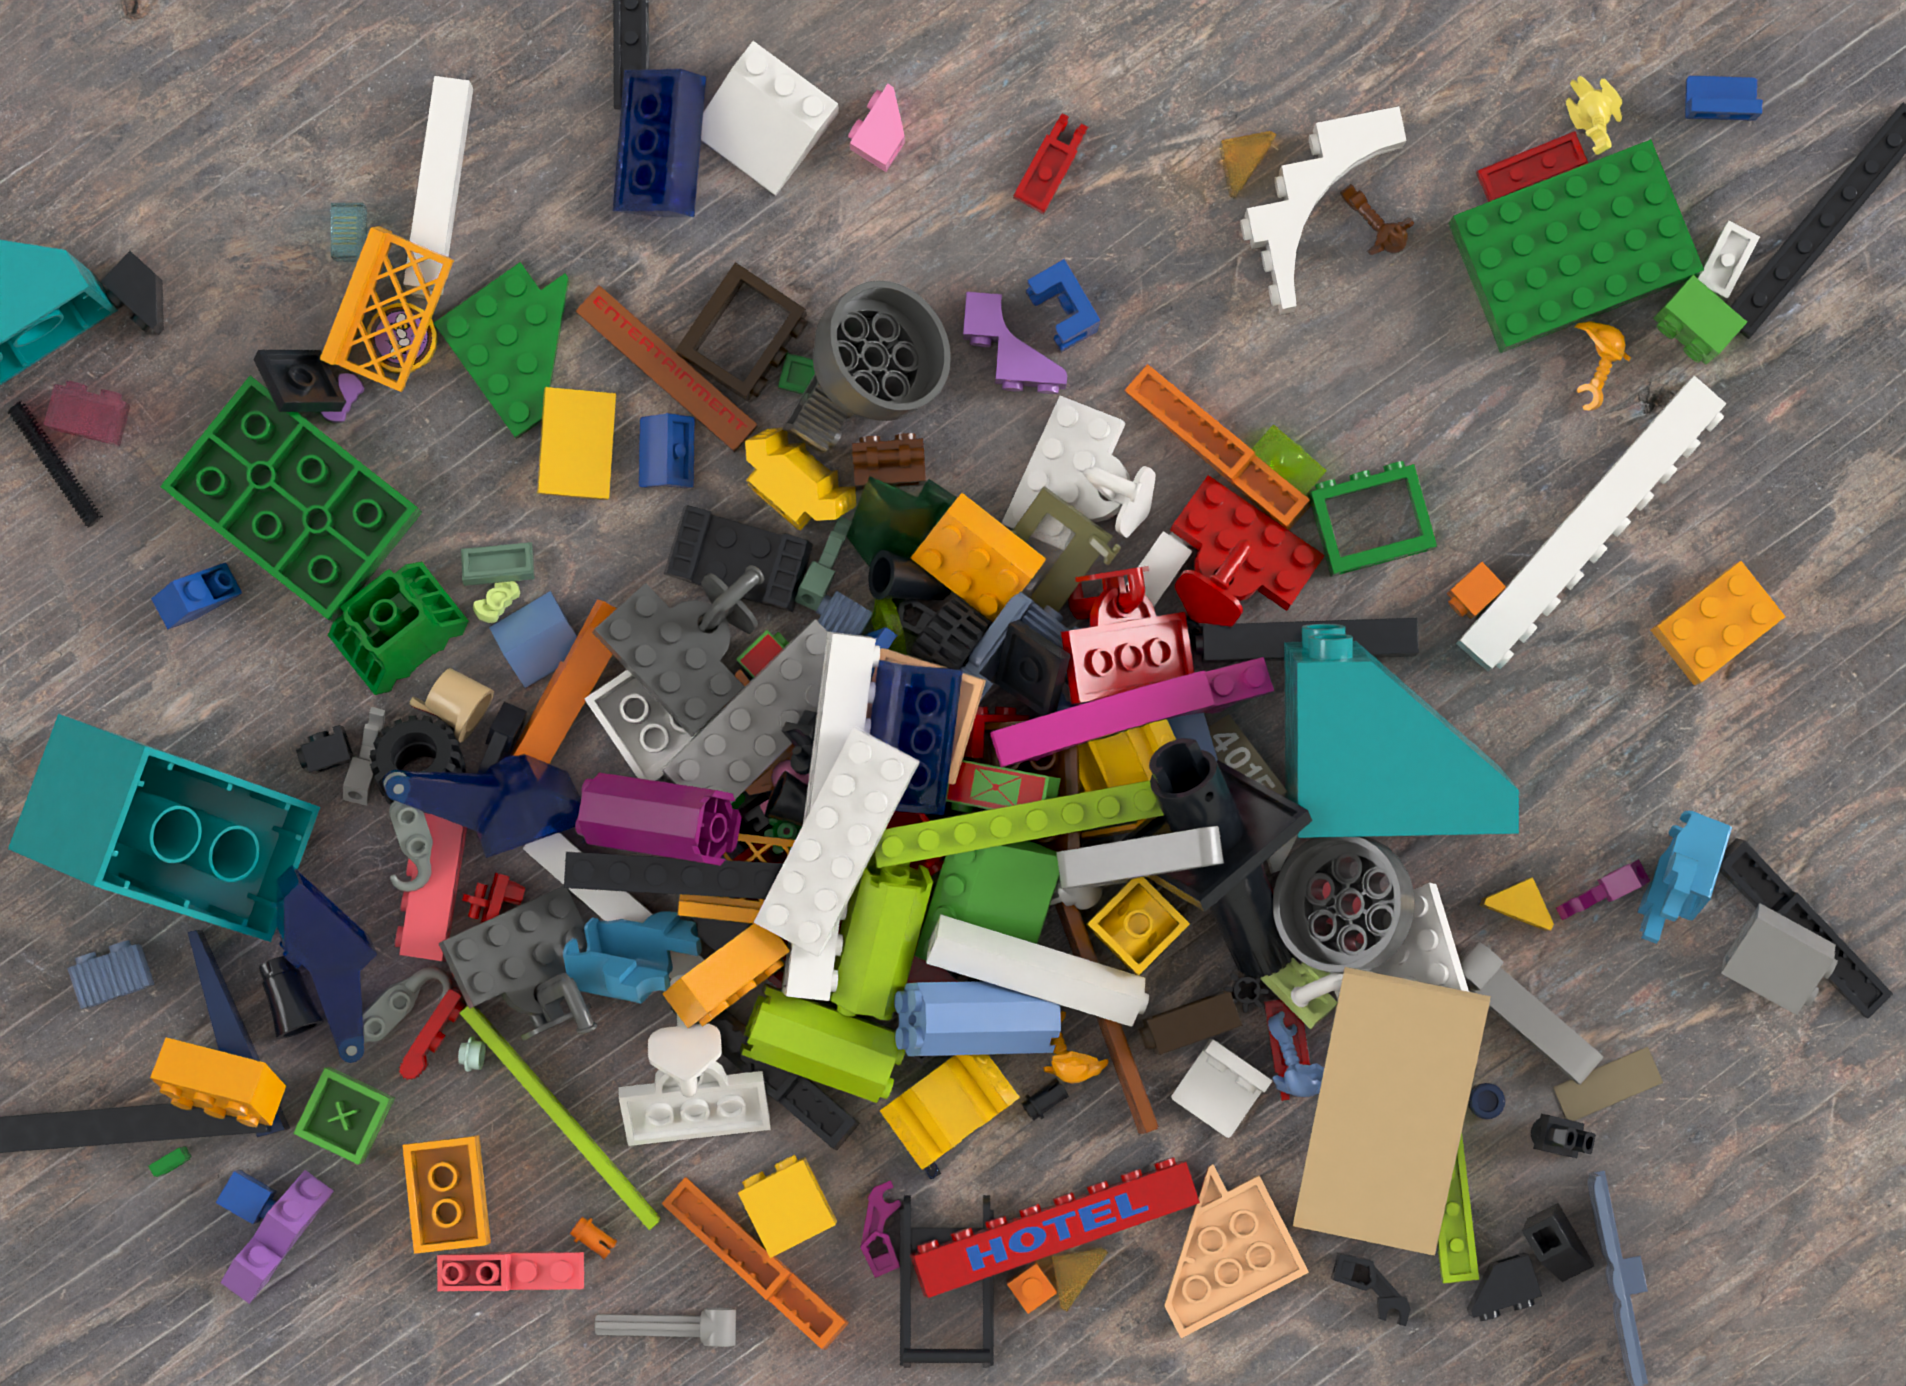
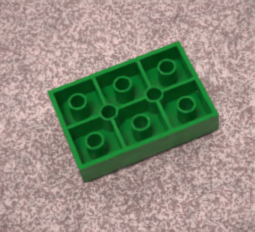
(1575, 246)
(291, 499)

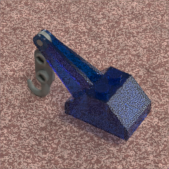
(505, 807)
(334, 951)

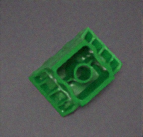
(396, 625)

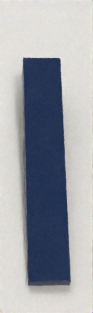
(225, 1018)

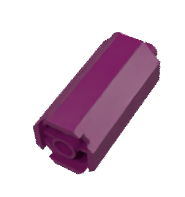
(658, 818)

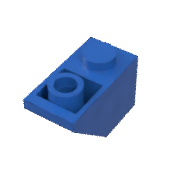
(195, 595)

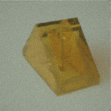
(1242, 156)
(1073, 1272)

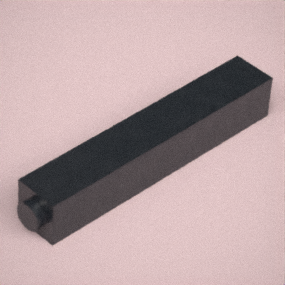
(1255, 640)

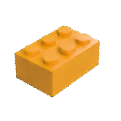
(978, 557)
(1717, 623)
(726, 975)
(218, 1083)
(446, 1194)

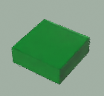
(796, 373)
(170, 1162)

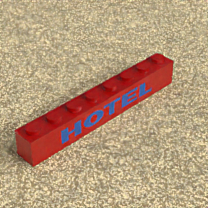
(1054, 1228)

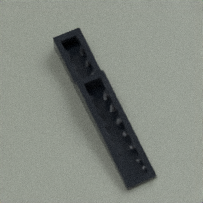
(1762, 885)
(789, 1089)

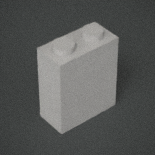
(1779, 959)

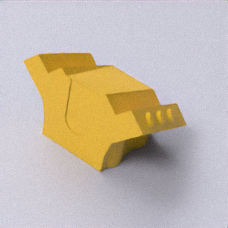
(795, 480)
(1121, 757)
(948, 1106)

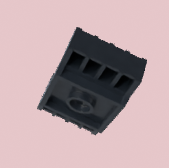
(728, 547)

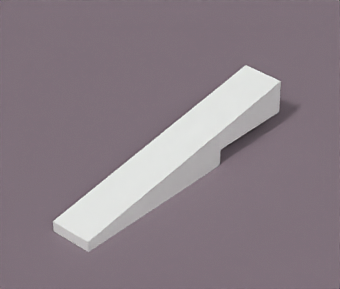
(609, 905)

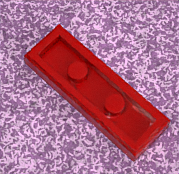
(1532, 166)

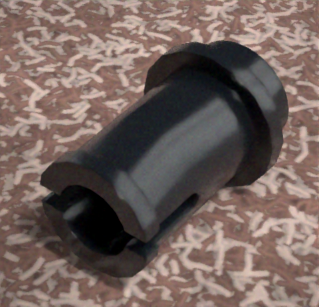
(1044, 1099)

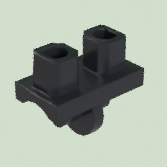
(802, 737)
(1561, 1136)

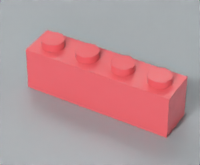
(432, 907)

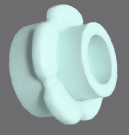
(472, 1054)

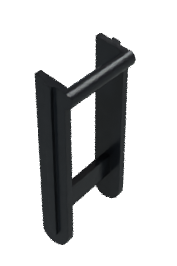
(909, 1239)

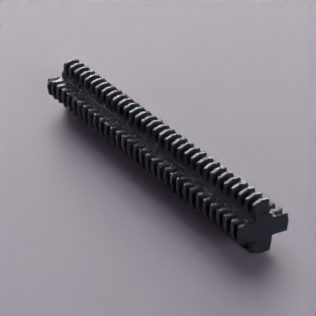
(54, 464)

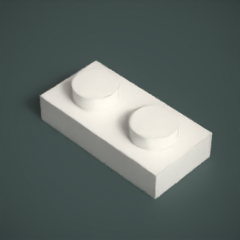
(1728, 259)

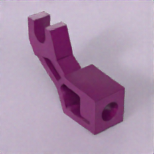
(1610, 886)
(877, 1212)

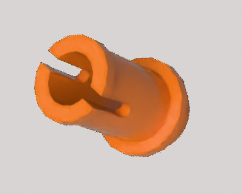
(591, 1235)

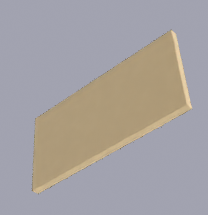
(1391, 1110)

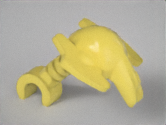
(1594, 110)

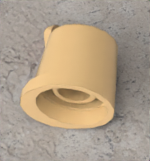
(457, 702)

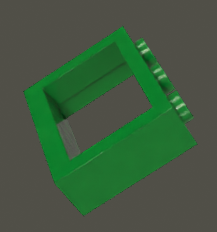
(1363, 481)

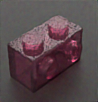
(87, 414)

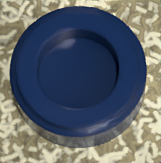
(1486, 1101)

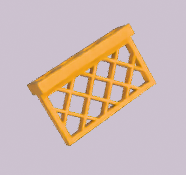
(357, 299)
(731, 908)

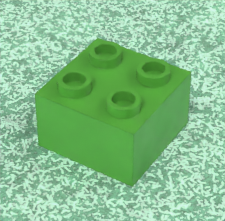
(1699, 321)
(344, 1115)

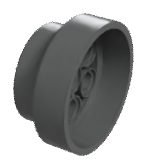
(907, 334)
(1303, 911)

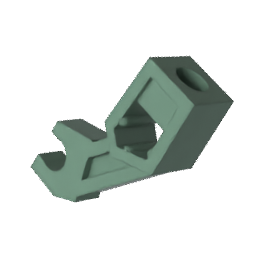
(820, 574)

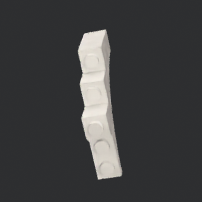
(1279, 225)

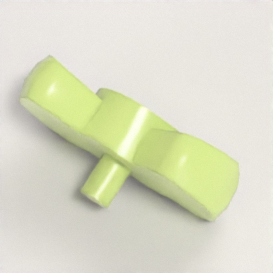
(496, 601)

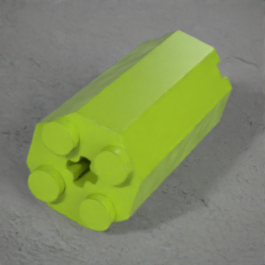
(880, 938)
(822, 1044)

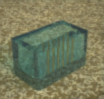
(348, 231)

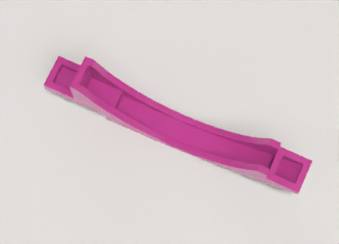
(1168, 699)

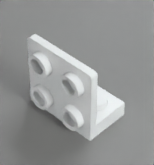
(1220, 1088)

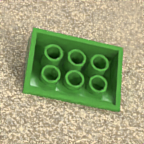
(995, 889)

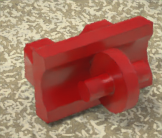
(501, 890)

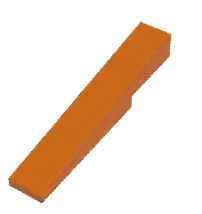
(1218, 447)
(566, 690)
(752, 1263)

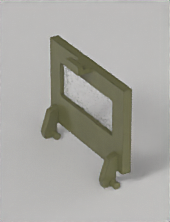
(1068, 544)

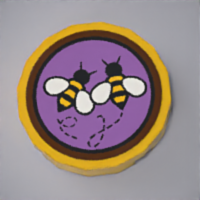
(404, 337)

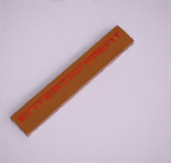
(666, 368)

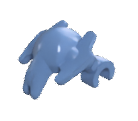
(1298, 1078)

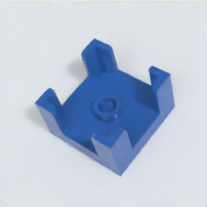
(1061, 280)

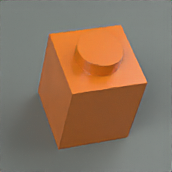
(1475, 591)
(1031, 1287)

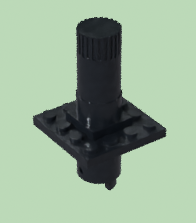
(1252, 826)

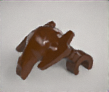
(1391, 236)

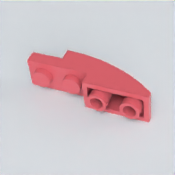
(510, 1271)

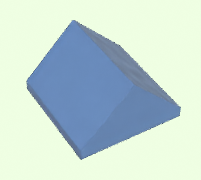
(535, 639)

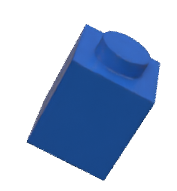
(247, 1197)

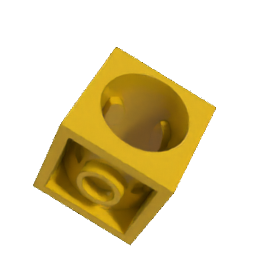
(1137, 924)
(786, 1205)

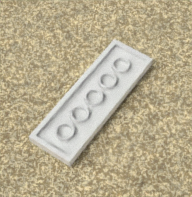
(836, 841)

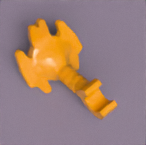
(1611, 347)
(1070, 1065)

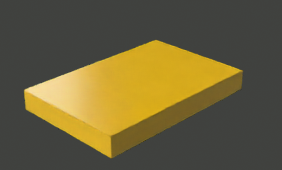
(576, 443)

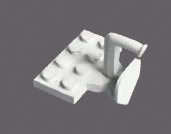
(1079, 467)
(1424, 956)
(691, 1090)

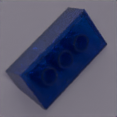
(659, 142)
(918, 715)

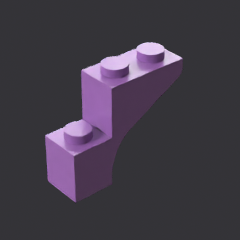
(1016, 361)
(276, 1236)

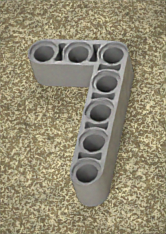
(1139, 857)
(1527, 1013)

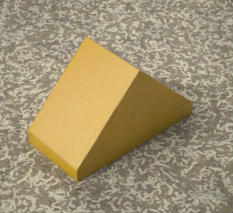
(1521, 903)

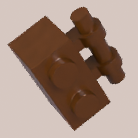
(892, 462)

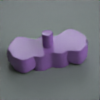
(350, 387)

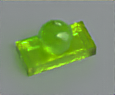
(1288, 459)

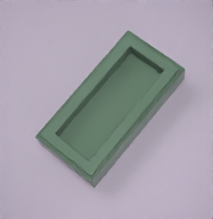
(497, 564)

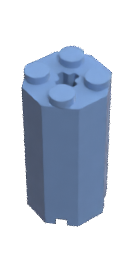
(973, 1020)

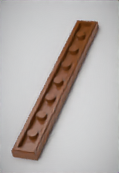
(1111, 1030)

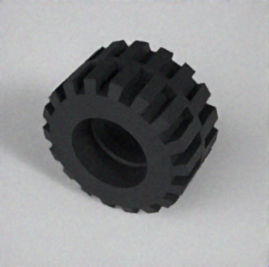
(951, 635)
(413, 740)

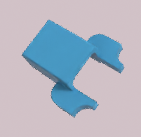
(1684, 873)
(630, 957)

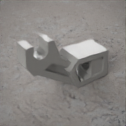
(359, 778)

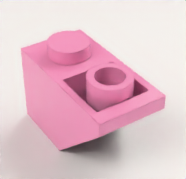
(881, 133)

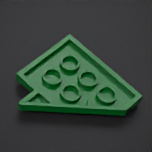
(510, 342)

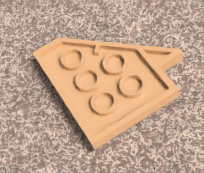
(1230, 1254)

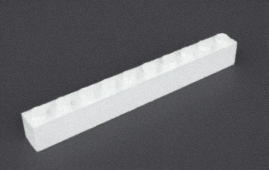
(1591, 523)
(841, 706)

